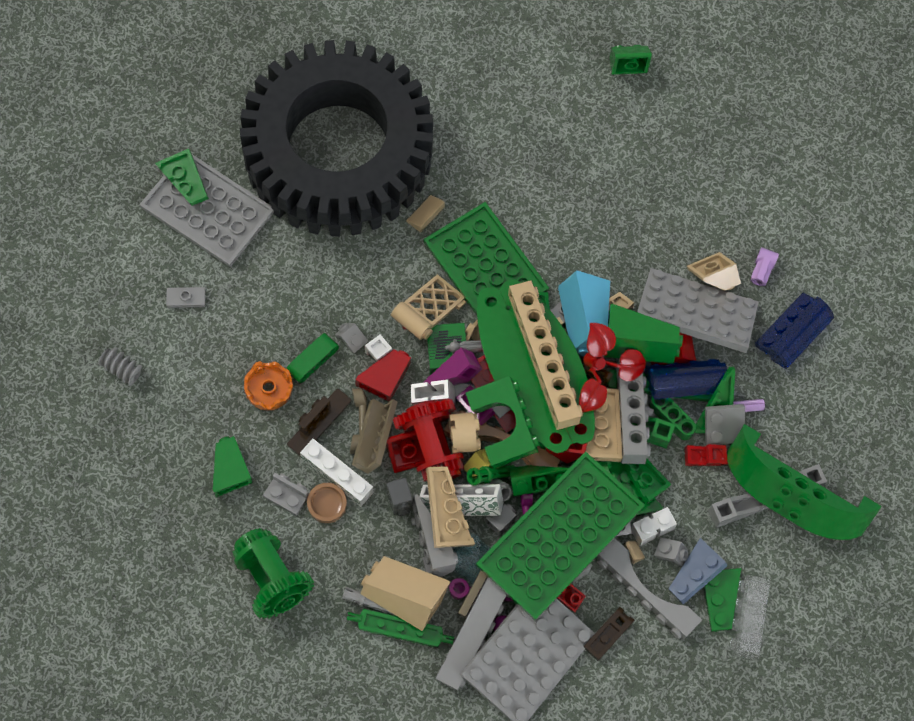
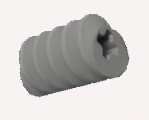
(120, 366)

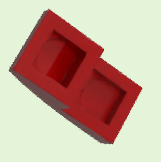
(705, 455)

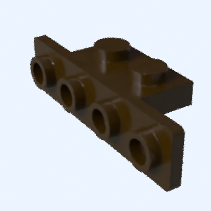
(318, 419)

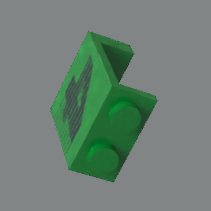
(442, 336)

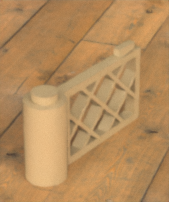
(415, 319)

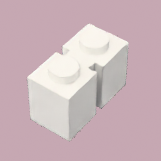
(424, 391)
(646, 528)

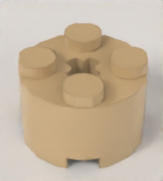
(463, 432)

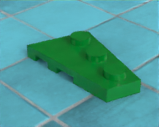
(647, 480)

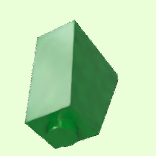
(229, 467)

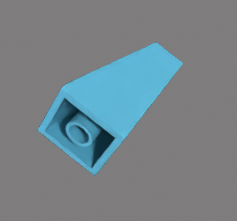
(584, 302)

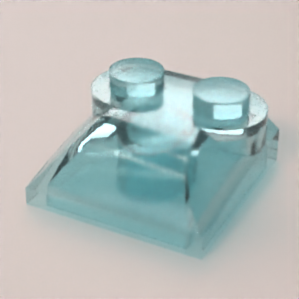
(468, 557)

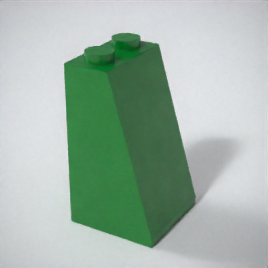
(650, 336)

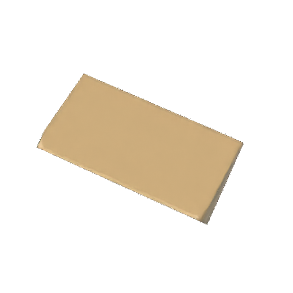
(426, 213)

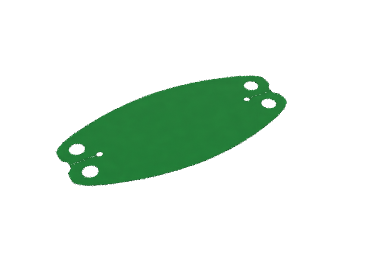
(509, 356)

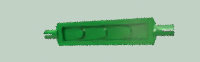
(398, 628)

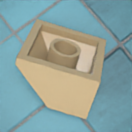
(717, 271)

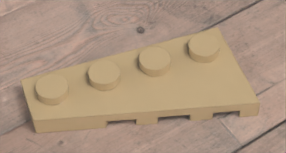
(447, 519)

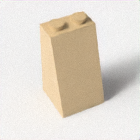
(405, 591)

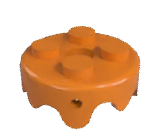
(268, 373)

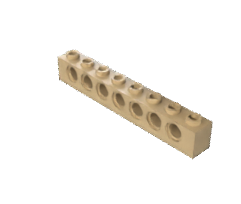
(561, 416)

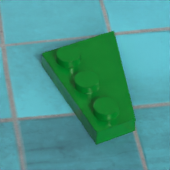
(185, 176)
(721, 599)

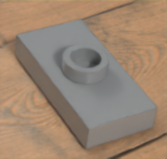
(185, 297)

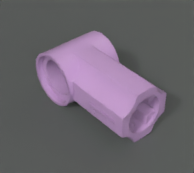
(764, 264)

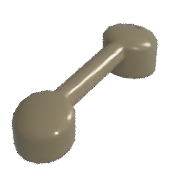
(361, 403)

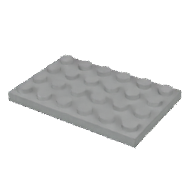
(217, 225)
(699, 309)
(527, 659)

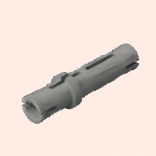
(356, 597)

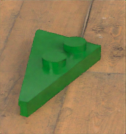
(722, 396)

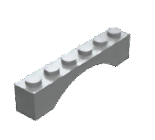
(746, 505)
(678, 617)

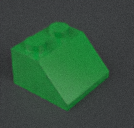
(630, 59)

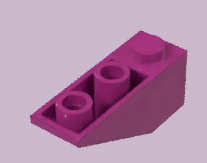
(457, 369)

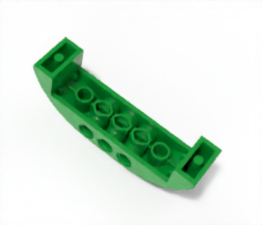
(795, 494)

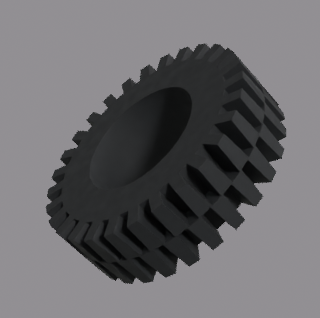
(324, 82)

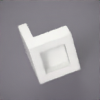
(378, 348)

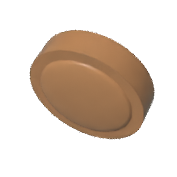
(326, 503)

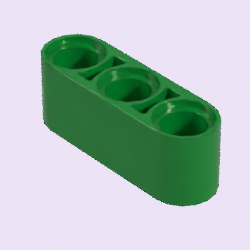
(312, 358)
(682, 419)

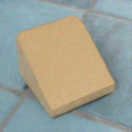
(634, 551)

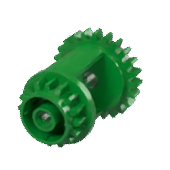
(278, 587)

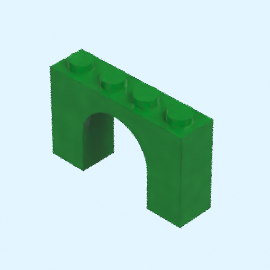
(521, 441)

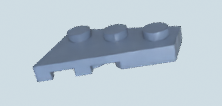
(696, 572)

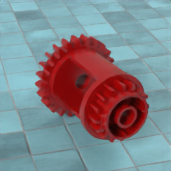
(426, 421)

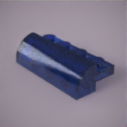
(795, 329)
(685, 378)

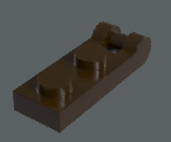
(608, 634)

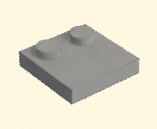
(723, 423)

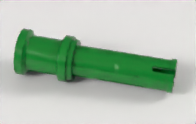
(486, 474)

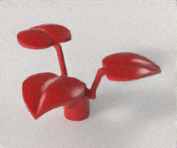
(598, 343)

